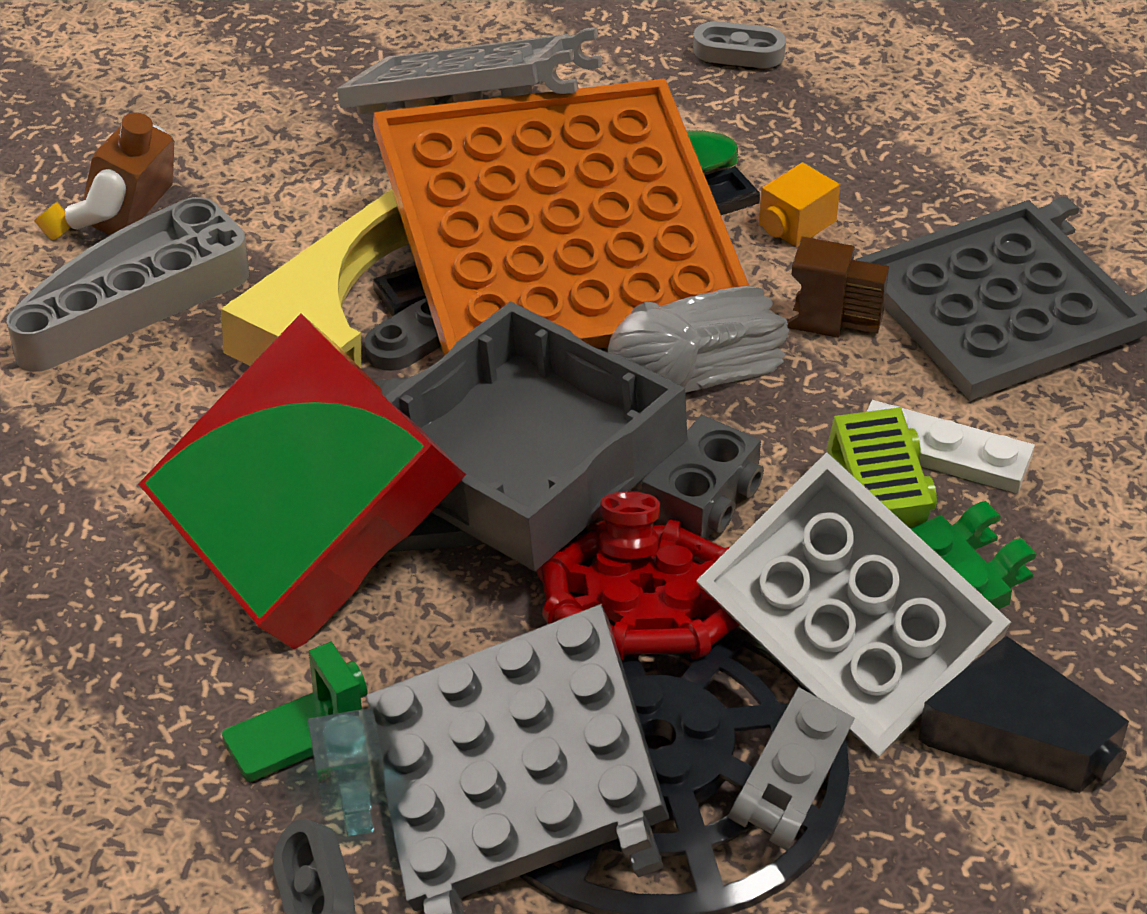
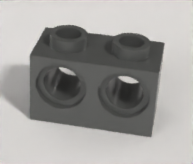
(706, 477)

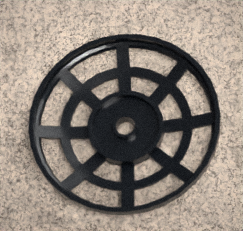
(689, 775)

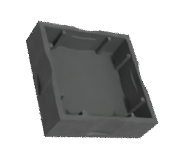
(539, 430)

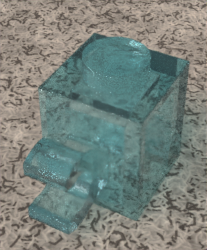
(348, 767)

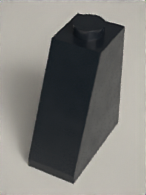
(1025, 720)

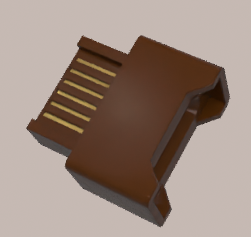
(836, 289)

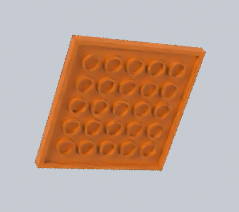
(555, 207)

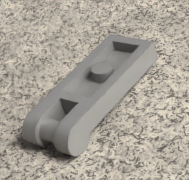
(792, 767)

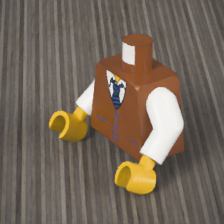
(122, 182)

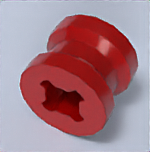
(629, 525)

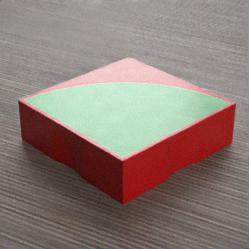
(299, 482)

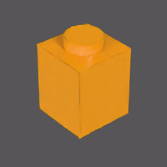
(799, 204)

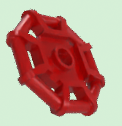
(643, 621)

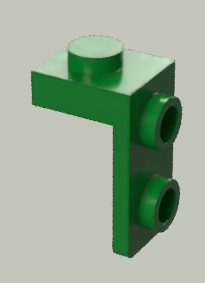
(282, 734)

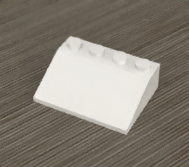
(853, 603)

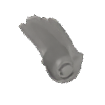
(704, 337)

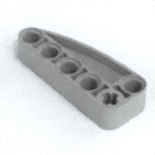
(129, 283)

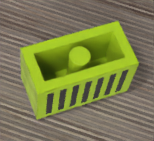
(885, 460)

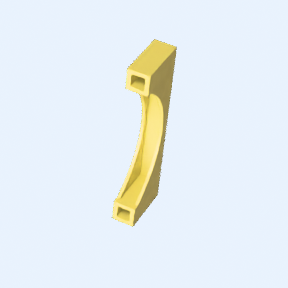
(314, 285)

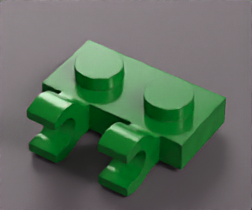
(958, 544)

